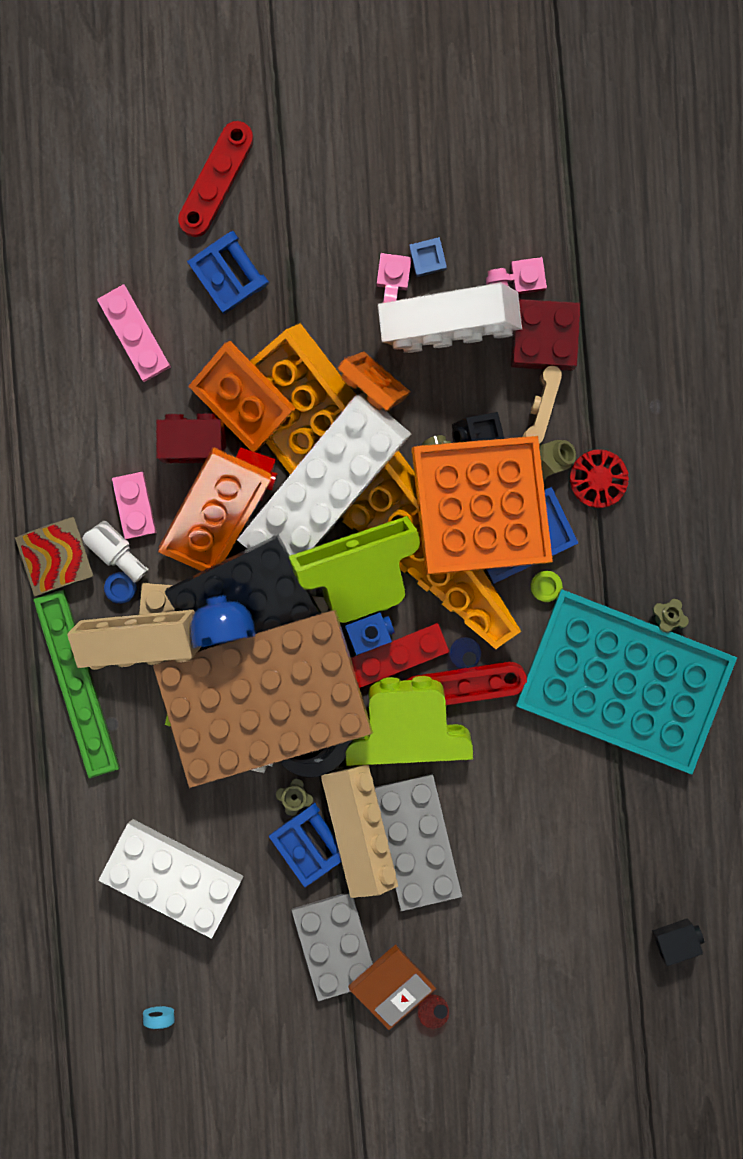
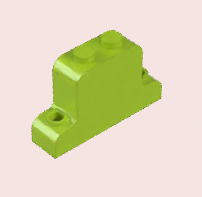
(360, 570)
(409, 726)

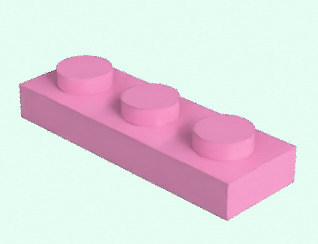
(133, 333)

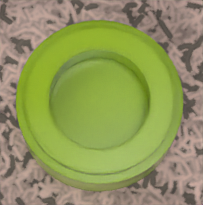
(546, 586)

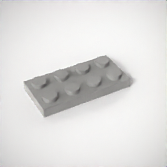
(418, 842)

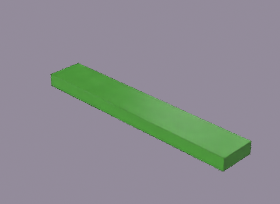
(76, 686)

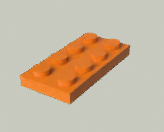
(214, 511)

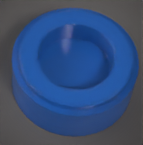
(119, 588)

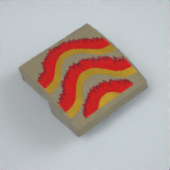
(54, 556)

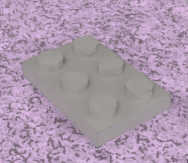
(332, 943)

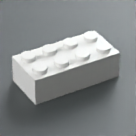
(450, 317)
(171, 878)

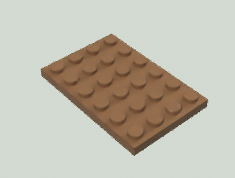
(263, 699)

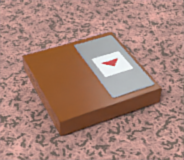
(392, 987)

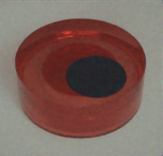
(433, 1011)

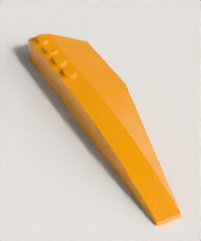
(320, 395)

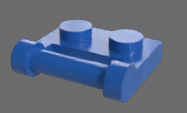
(219, 278)
(300, 850)

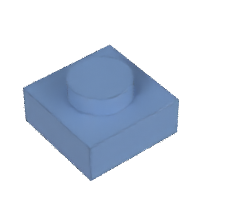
(427, 257)

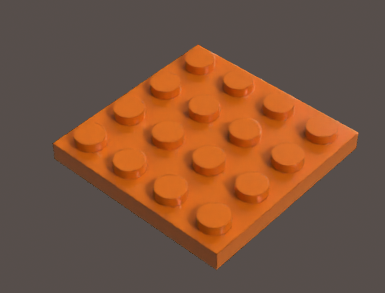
(481, 505)

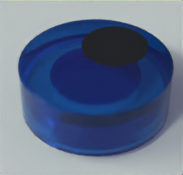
(465, 652)

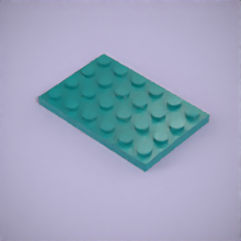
(626, 681)

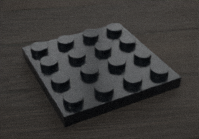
(256, 579)

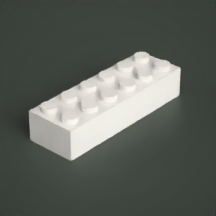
(329, 478)

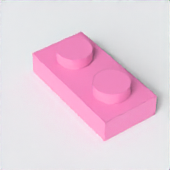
(134, 505)

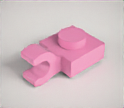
(393, 275)

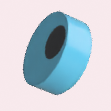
(158, 1017)

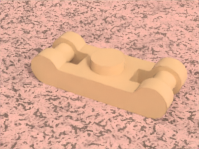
(543, 405)

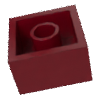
(547, 335)
(189, 440)

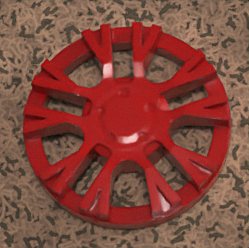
(599, 478)

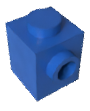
(370, 632)

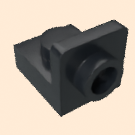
(478, 428)

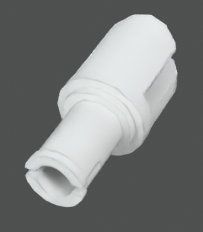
(114, 550)

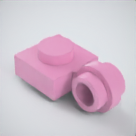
(526, 275)

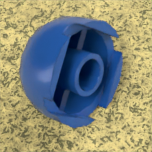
(220, 623)

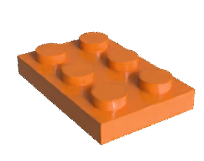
(379, 385)
(242, 396)

